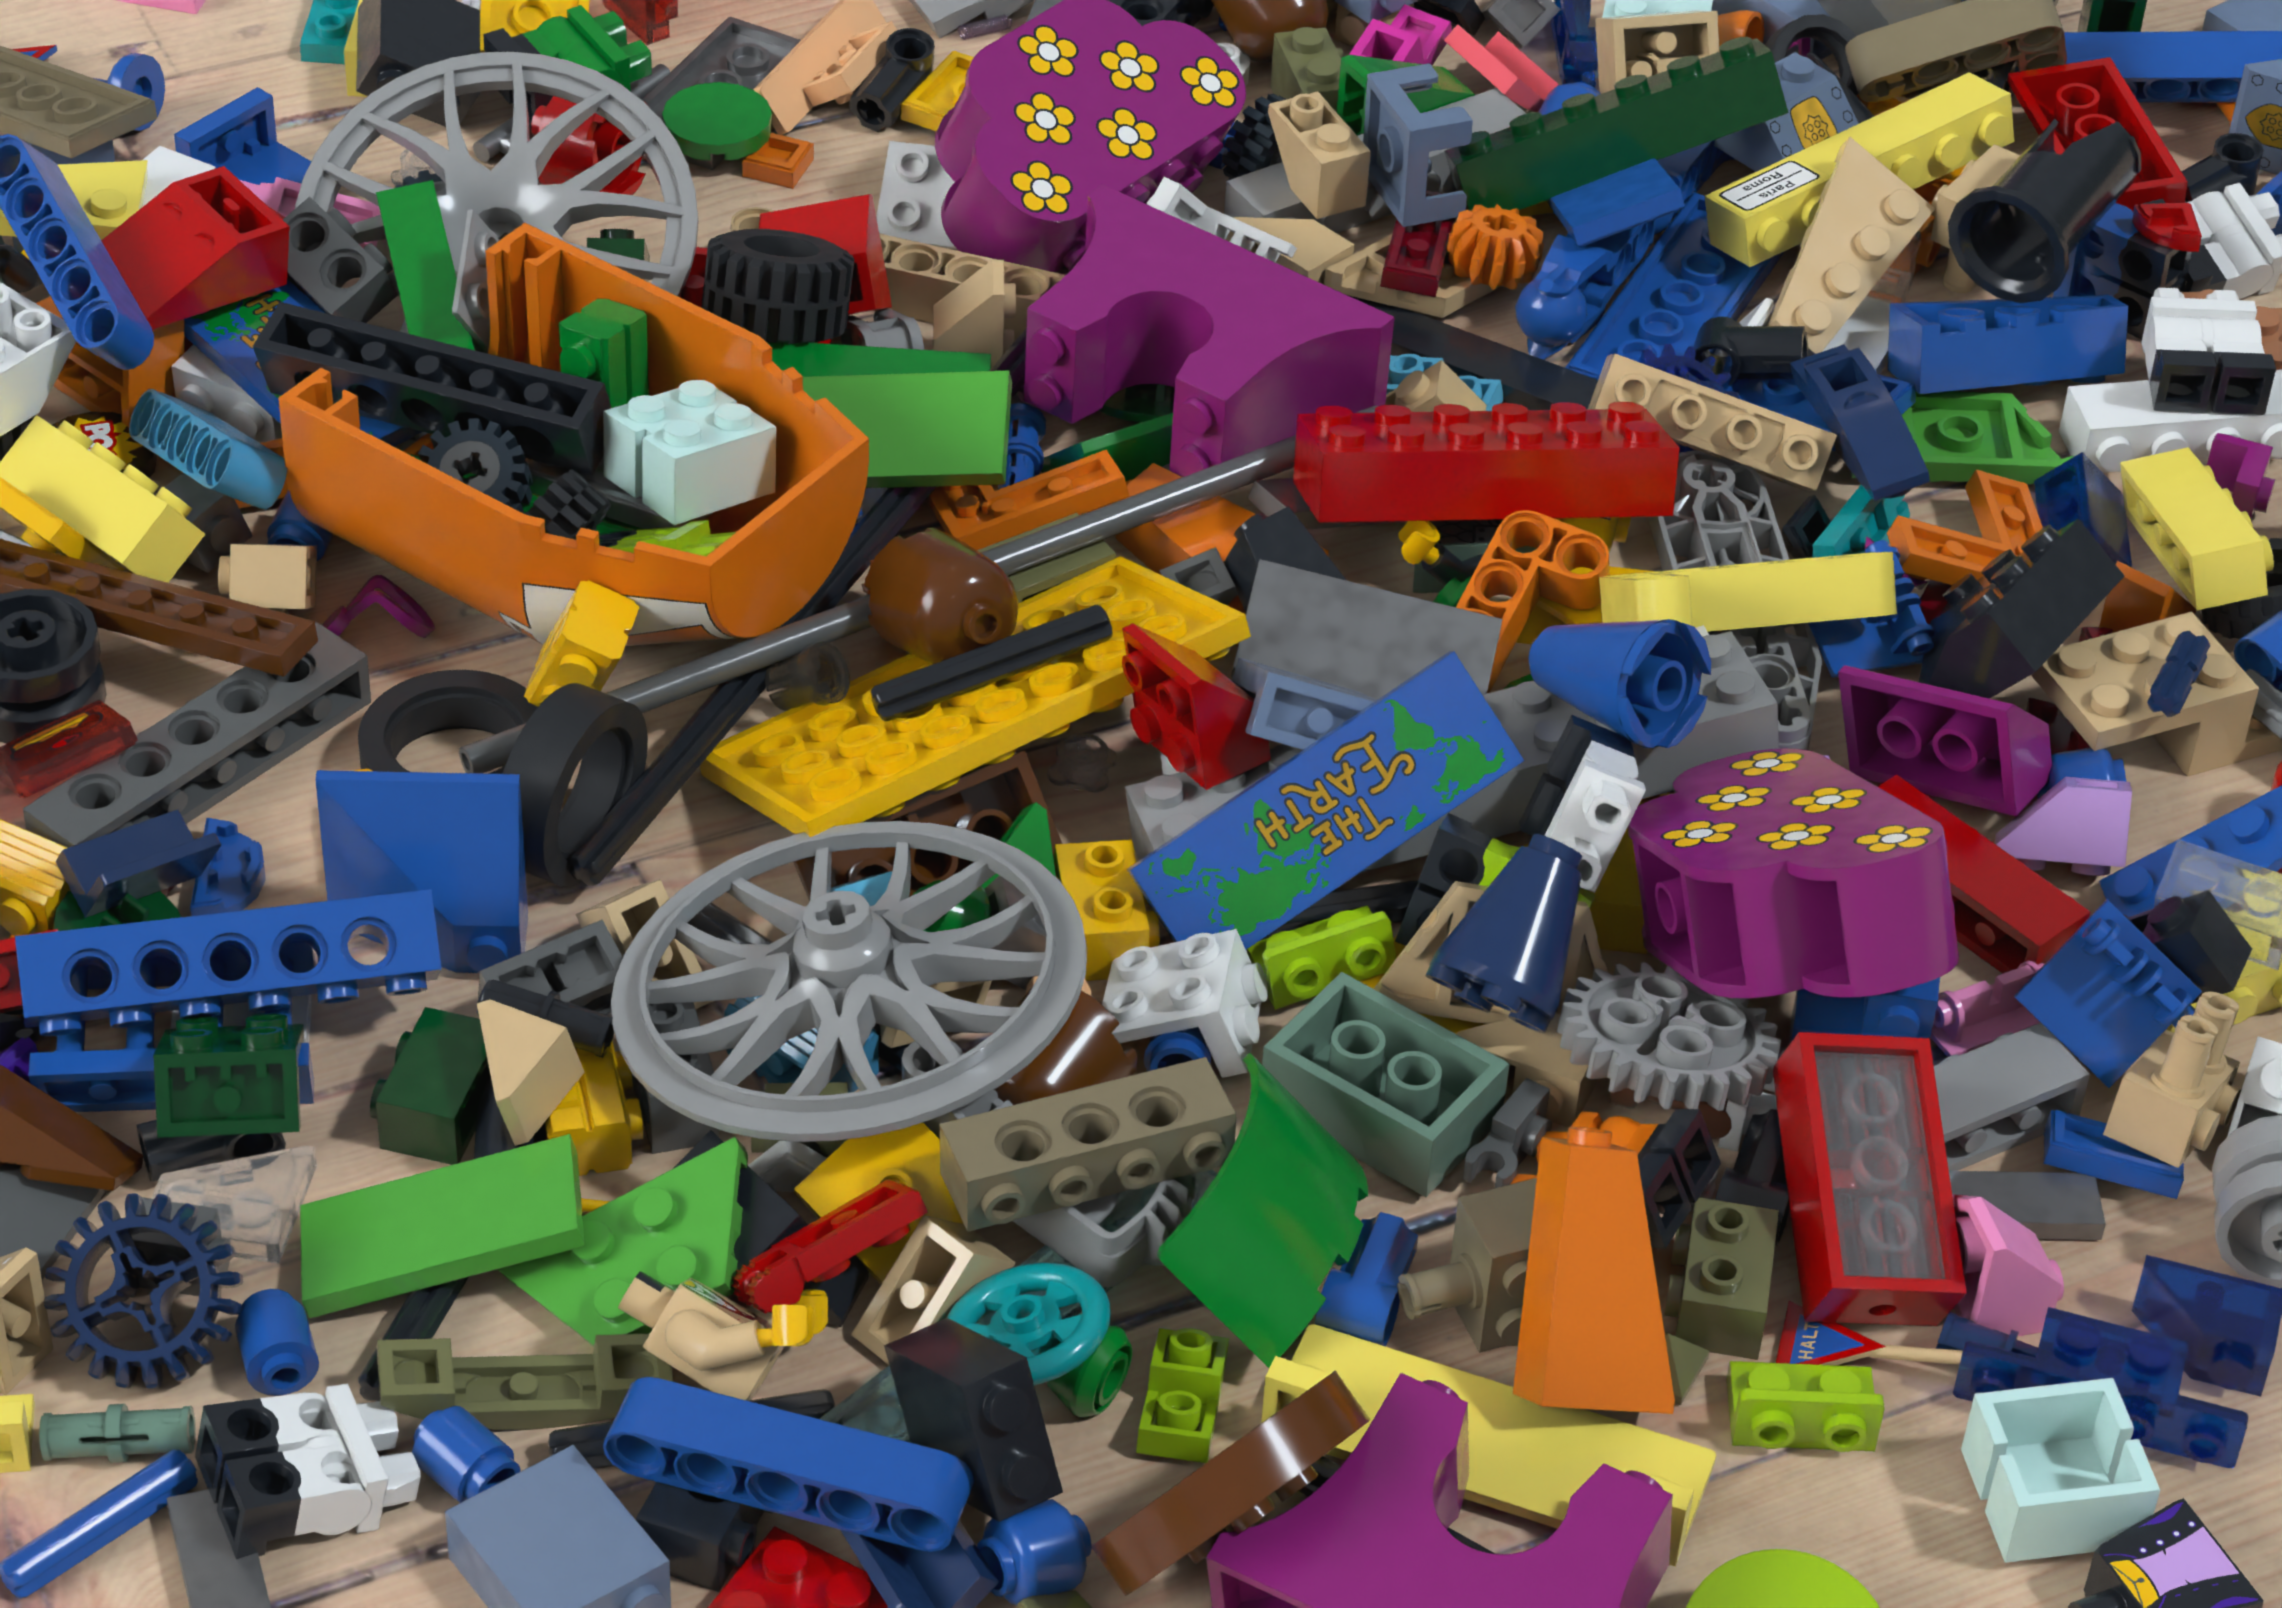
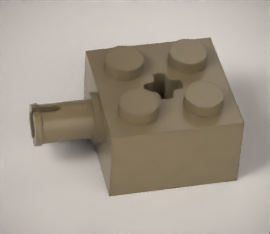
(1484, 1268)

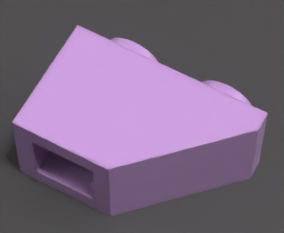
(2075, 824)

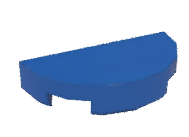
(233, 874)

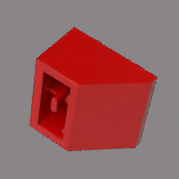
(853, 227)
(1189, 709)

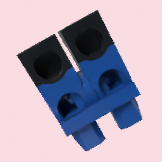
(2123, 264)

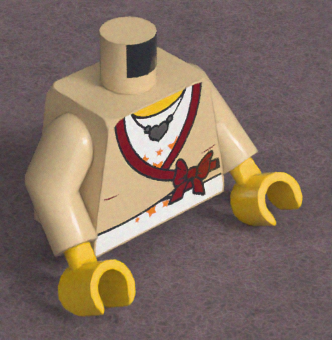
(717, 1338)

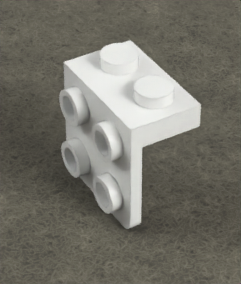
(1188, 986)

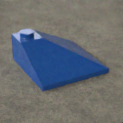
(435, 834)

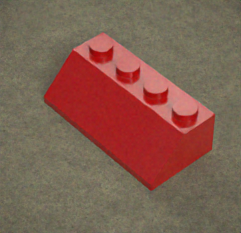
(2089, 98)

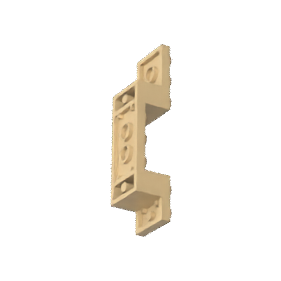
(2107, 684)

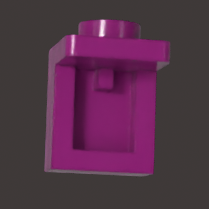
(2242, 469)

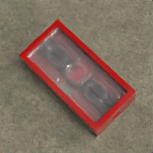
(1868, 1180)

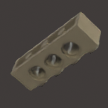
(1086, 1143)

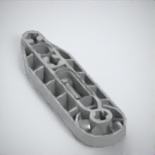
(1716, 530)

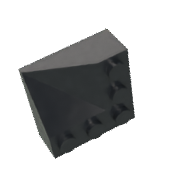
(2017, 612)

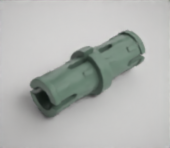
(117, 1433)

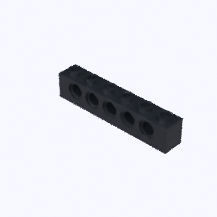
(437, 383)

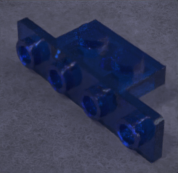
(2144, 1370)

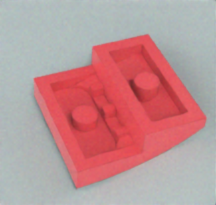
(1504, 67)

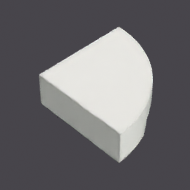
(786, 1165)

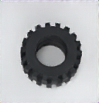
(779, 284)

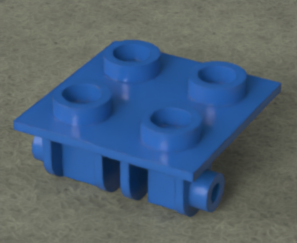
(1878, 640)
(2108, 994)

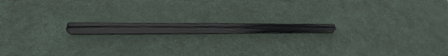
(733, 698)

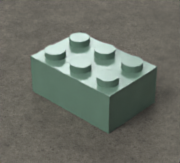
(1388, 1082)

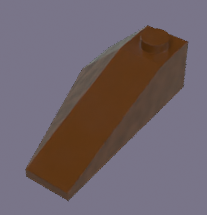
(981, 802)
(58, 1142)

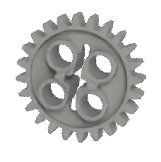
(1667, 1038)

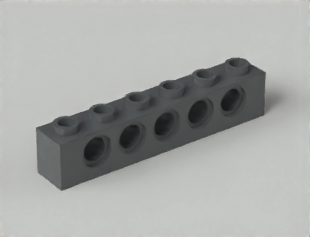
(209, 746)

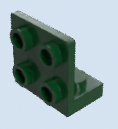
(228, 1077)

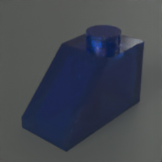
(2222, 1317)

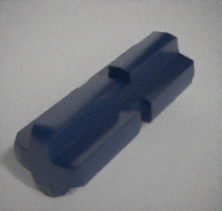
(2178, 673)

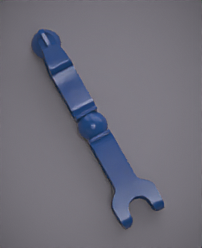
(1579, 281)

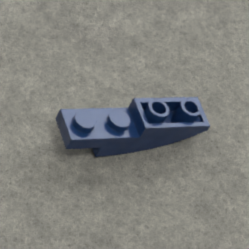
(1864, 418)

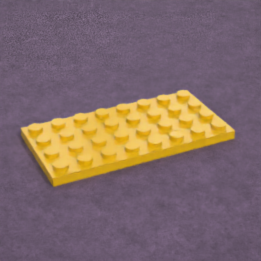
(849, 765)

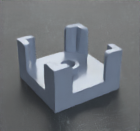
(1402, 142)

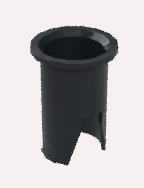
(2025, 226)

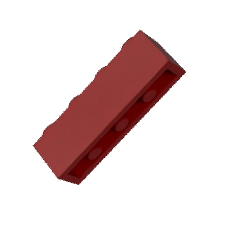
(1999, 903)

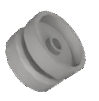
(2250, 1200)

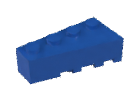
(2006, 342)

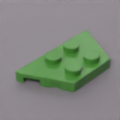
(1981, 433)
(666, 1228)

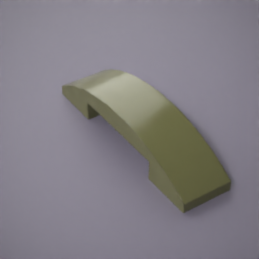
(515, 1390)

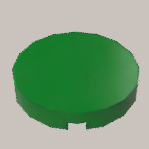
(718, 120)

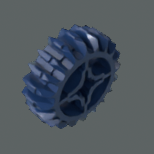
(109, 1305)

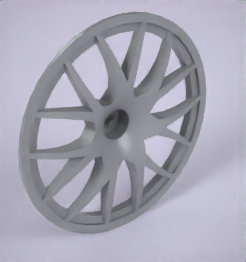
(512, 189)
(842, 975)

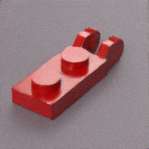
(825, 1245)

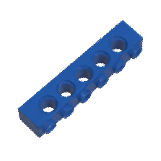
(399, 920)

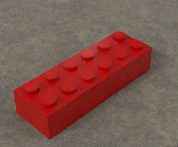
(1484, 463)

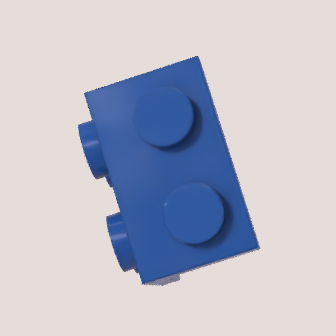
(243, 141)

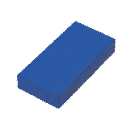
(2081, 1147)

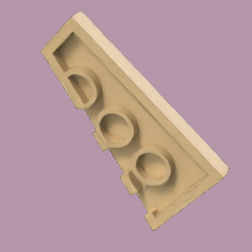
(1852, 241)

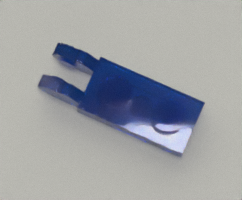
(1575, 42)

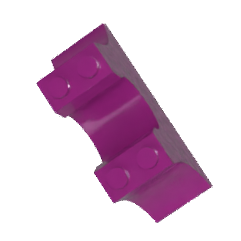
(1202, 316)
(1383, 1538)

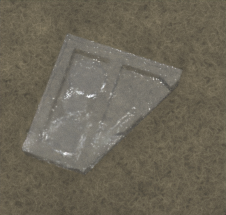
(254, 1197)

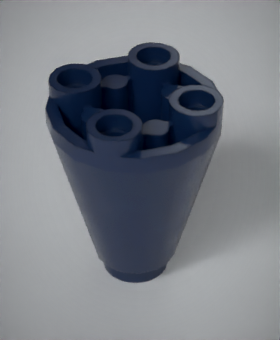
(1516, 937)

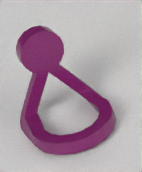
(413, 619)

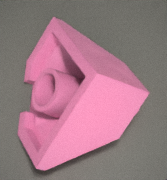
(2003, 1270)

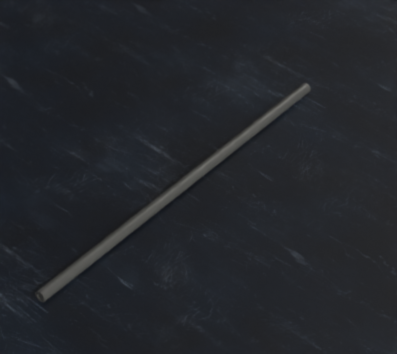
(853, 616)

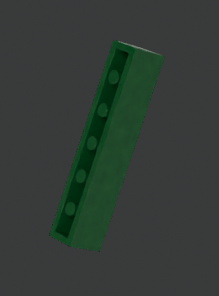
(1620, 128)

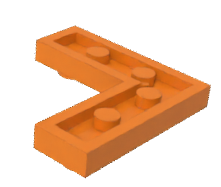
(989, 516)
(1945, 555)

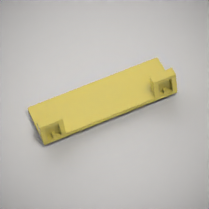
(1519, 1453)

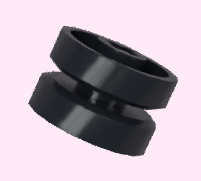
(45, 660)

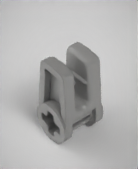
(887, 330)

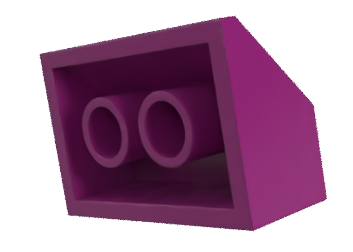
(1943, 741)

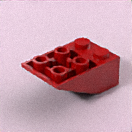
(200, 248)

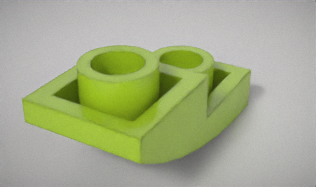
(1183, 1395)

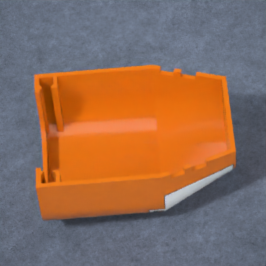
(505, 558)

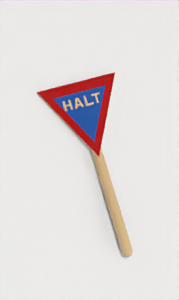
(1834, 1344)

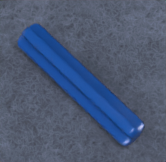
(97, 1524)

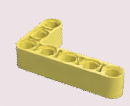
(1756, 592)

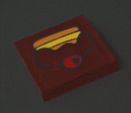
(64, 748)

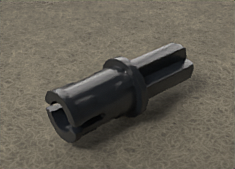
(586, 1027)

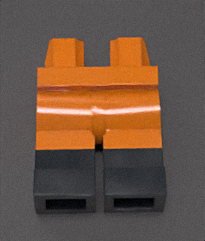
(1664, 1161)

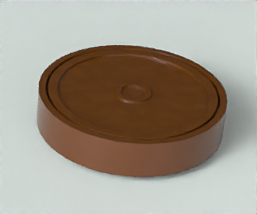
(1233, 1486)

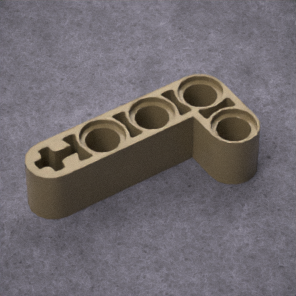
(1955, 42)

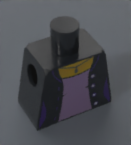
(2166, 1564)

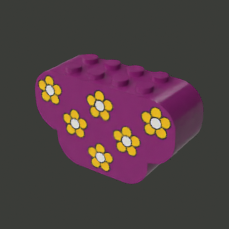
(1072, 107)
(1792, 879)

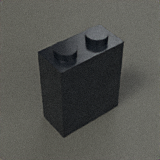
(411, 34)
(979, 1406)

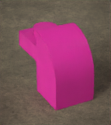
(1410, 37)

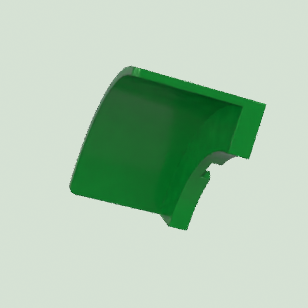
(1270, 1222)

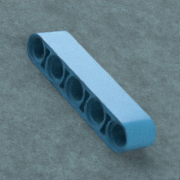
(208, 449)

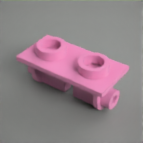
(1982, 1012)

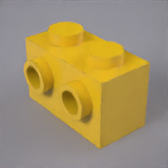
(1106, 900)

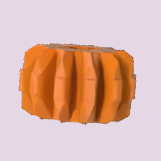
(1495, 246)

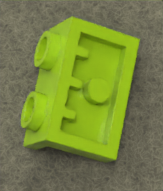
(1310, 957)
(1803, 1406)

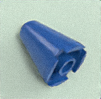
(1627, 675)

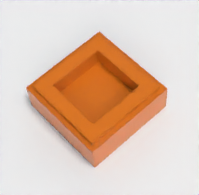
(779, 161)

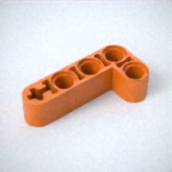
(1534, 574)

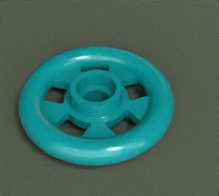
(1034, 1323)

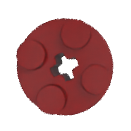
(584, 148)

